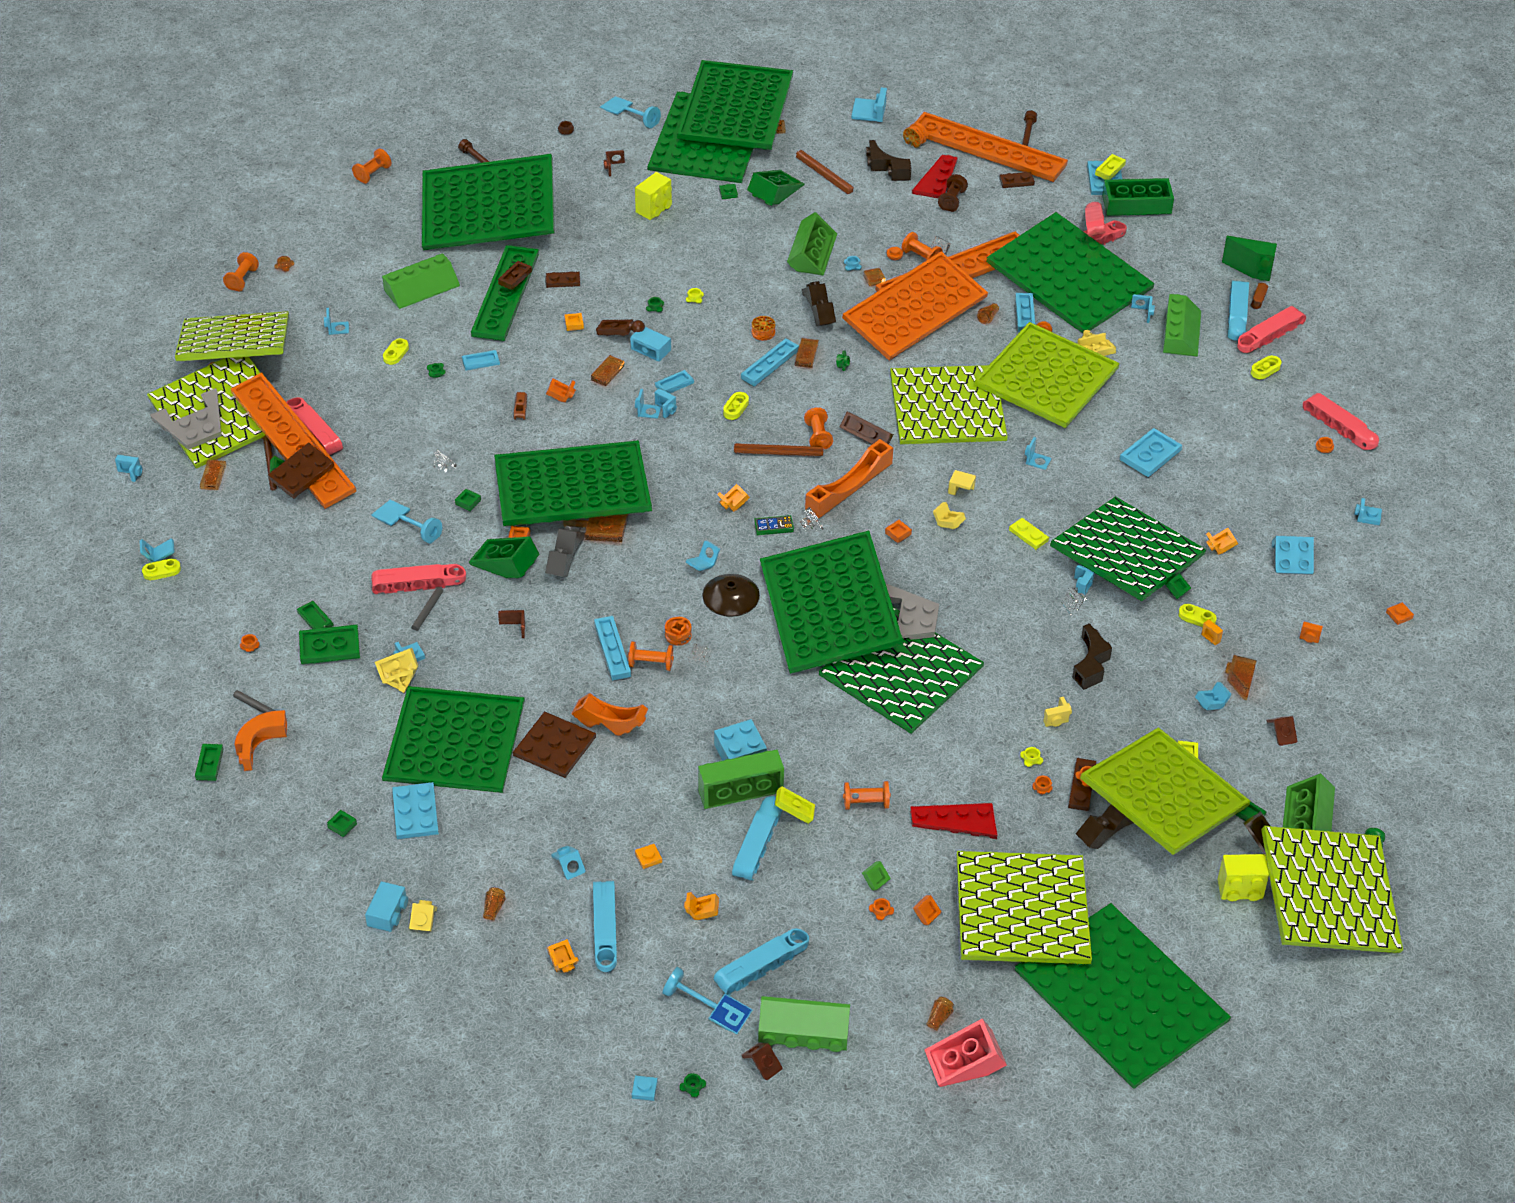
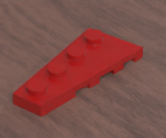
(935, 180)
(962, 818)

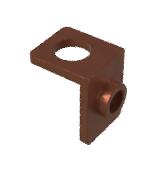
(609, 154)
(513, 617)
(1284, 730)
(764, 1059)

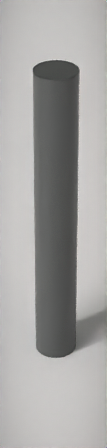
(427, 608)
(252, 702)

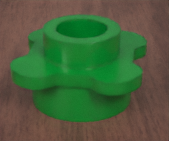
(655, 304)
(842, 360)
(436, 370)
(692, 1079)

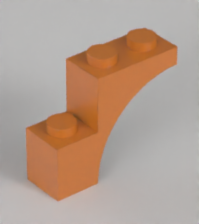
(617, 719)

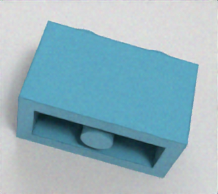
(651, 344)
(386, 906)

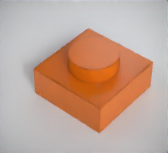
(898, 531)
(519, 532)
(1400, 613)
(1311, 632)
(927, 910)

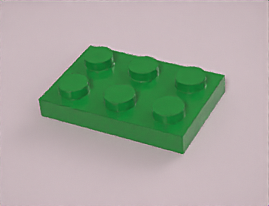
(329, 644)

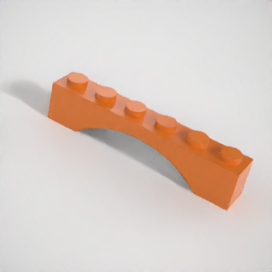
(826, 497)

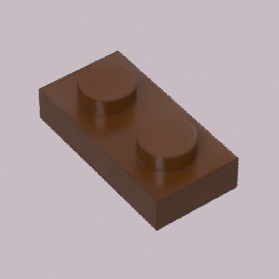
(1016, 179)
(515, 275)
(562, 279)

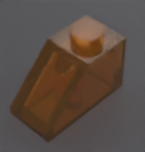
(1241, 674)

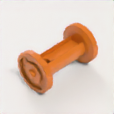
(380, 159)
(911, 243)
(246, 263)
(816, 418)
(652, 656)
(867, 795)

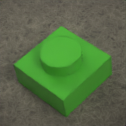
(876, 875)

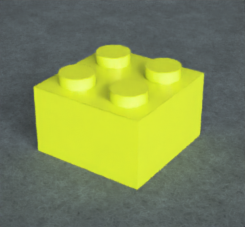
(653, 196)
(1243, 877)

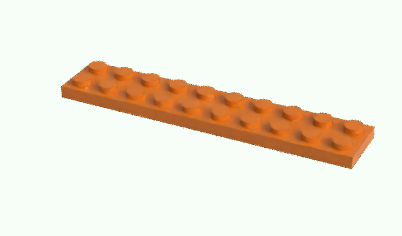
(992, 147)
(973, 259)
(289, 434)

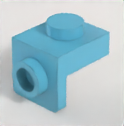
(666, 401)
(129, 465)
(1214, 698)

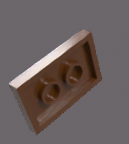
(301, 470)

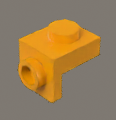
(734, 498)
(1222, 541)
(701, 907)
(562, 956)

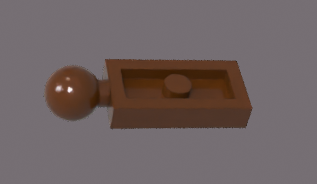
(619, 327)

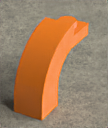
(257, 730)

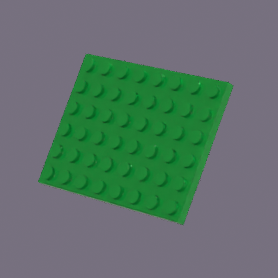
(735, 104)
(695, 157)
(487, 202)
(1070, 272)
(572, 483)
(830, 602)
(1129, 1000)

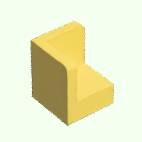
(961, 480)

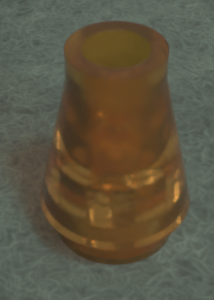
(987, 313)
(493, 902)
(941, 1010)

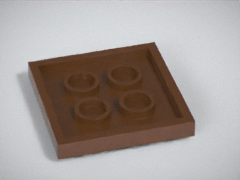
(554, 744)

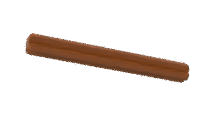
(824, 171)
(778, 449)

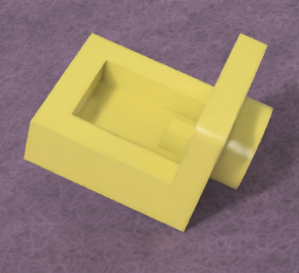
(947, 518)
(1058, 715)
(422, 916)

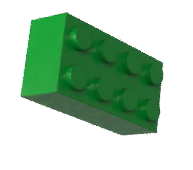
(1138, 196)

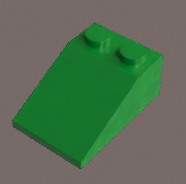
(773, 186)
(1250, 256)
(506, 556)

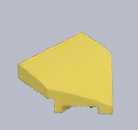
(1097, 343)
(398, 669)

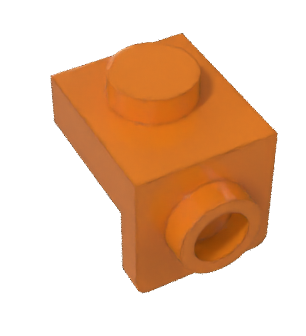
(560, 390)

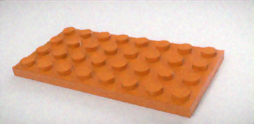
(915, 305)

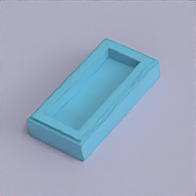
(480, 360)
(675, 382)

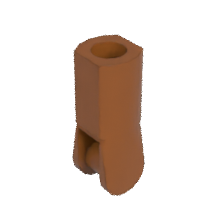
(1259, 295)
(520, 405)

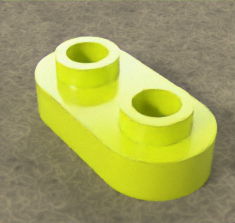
(395, 351)
(1262, 368)
(734, 409)
(161, 569)
(1195, 614)

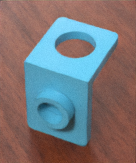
(1148, 304)
(331, 326)
(639, 403)
(1031, 456)
(159, 552)
(703, 561)
(565, 855)

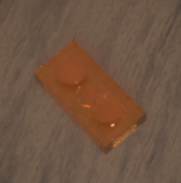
(806, 353)
(607, 370)
(213, 475)

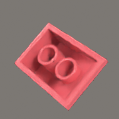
(966, 1055)

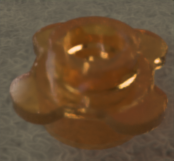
(284, 263)

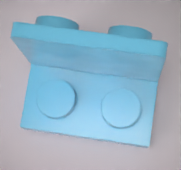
(870, 109)
(1294, 554)

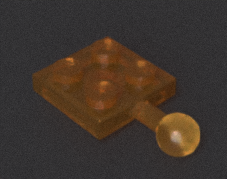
(602, 528)

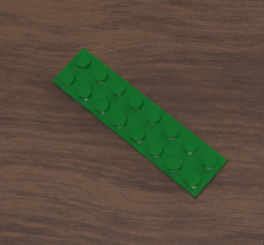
(500, 302)

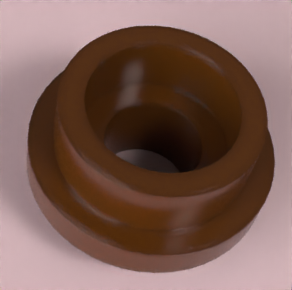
(565, 127)

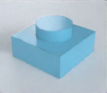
(644, 1088)

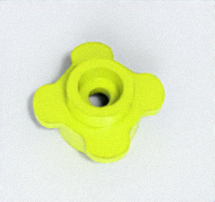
(694, 295)
(1031, 752)

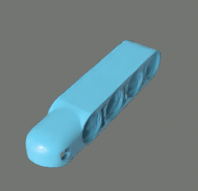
(1238, 309)
(756, 839)
(604, 924)
(761, 960)

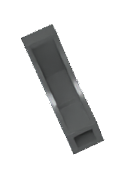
(565, 547)

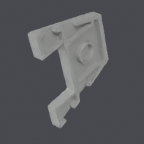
(196, 427)
(916, 615)

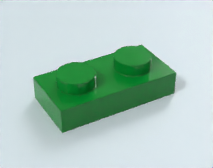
(209, 762)

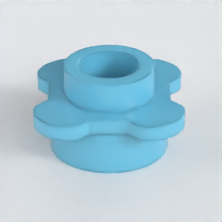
(852, 263)

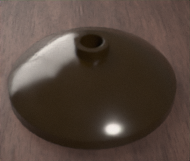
(731, 595)

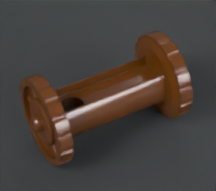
(949, 201)

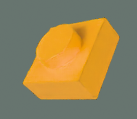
(574, 321)
(1212, 632)
(648, 856)

